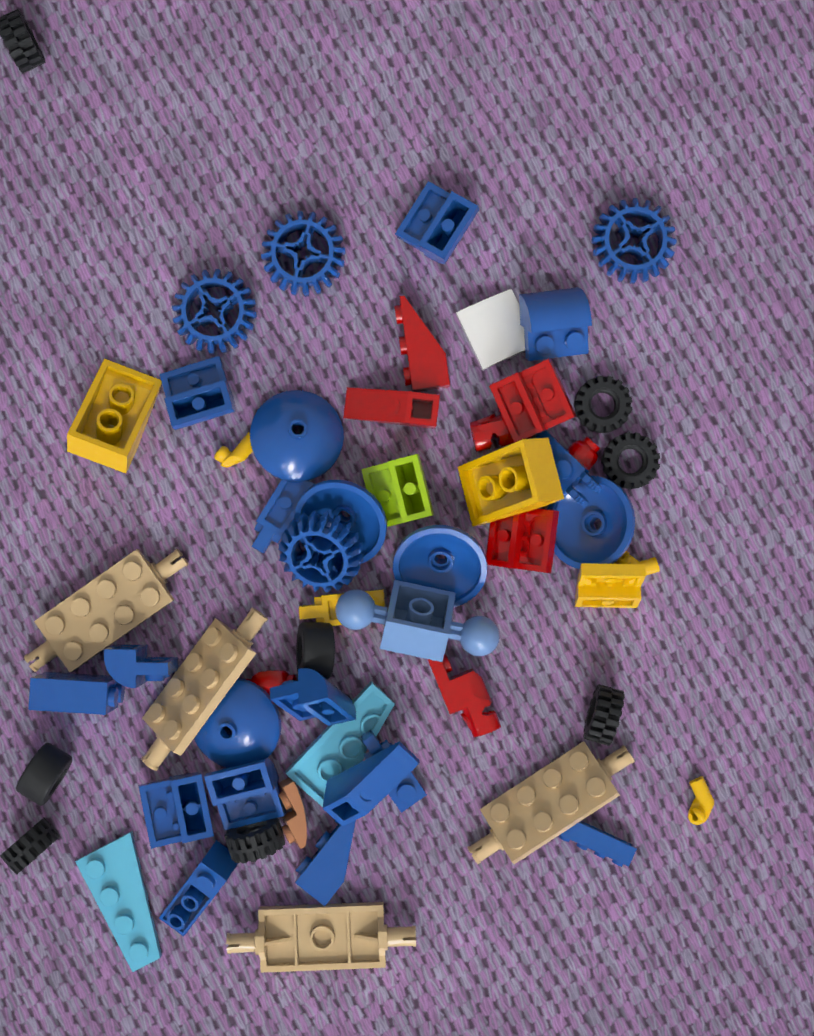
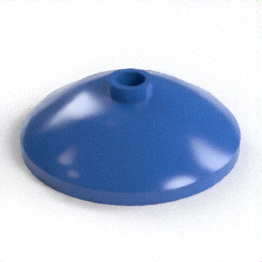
(296, 455)
(364, 510)
(578, 538)
(459, 572)
(253, 724)

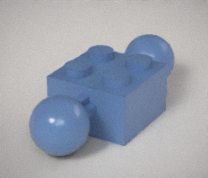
(417, 621)

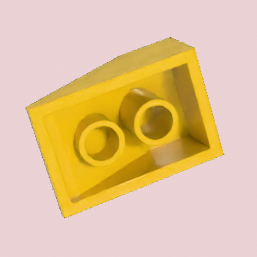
(113, 416)
(510, 481)

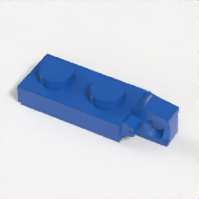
(278, 513)
(409, 789)

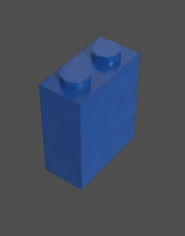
(75, 693)

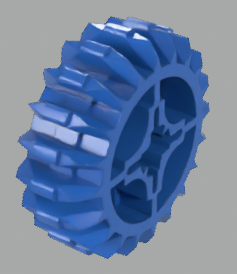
(626, 229)
(290, 249)
(227, 304)
(323, 540)

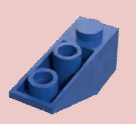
(367, 783)
(327, 868)
(199, 889)

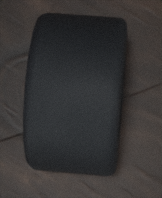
(316, 647)
(44, 774)

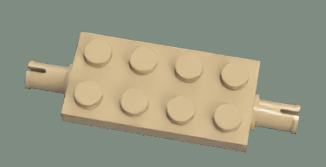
(105, 610)
(199, 686)
(549, 802)
(321, 937)

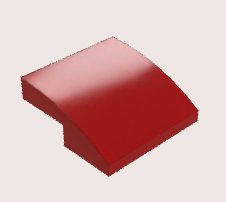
(532, 400)
(523, 541)

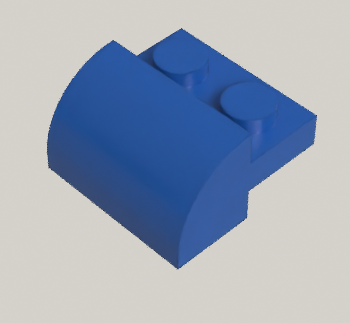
(437, 222)
(555, 323)
(197, 393)
(132, 667)
(312, 698)
(246, 793)
(176, 810)

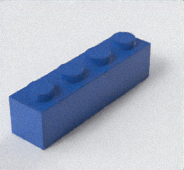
(600, 842)

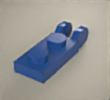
(570, 471)

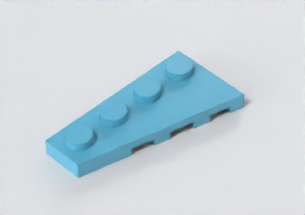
(340, 744)
(120, 893)

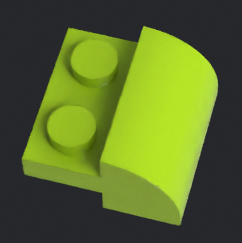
(400, 489)

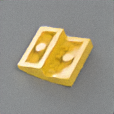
(609, 585)

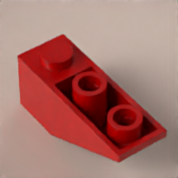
(425, 356)
(392, 407)

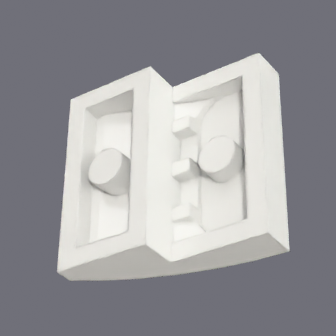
(493, 328)

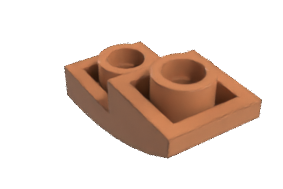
(295, 821)

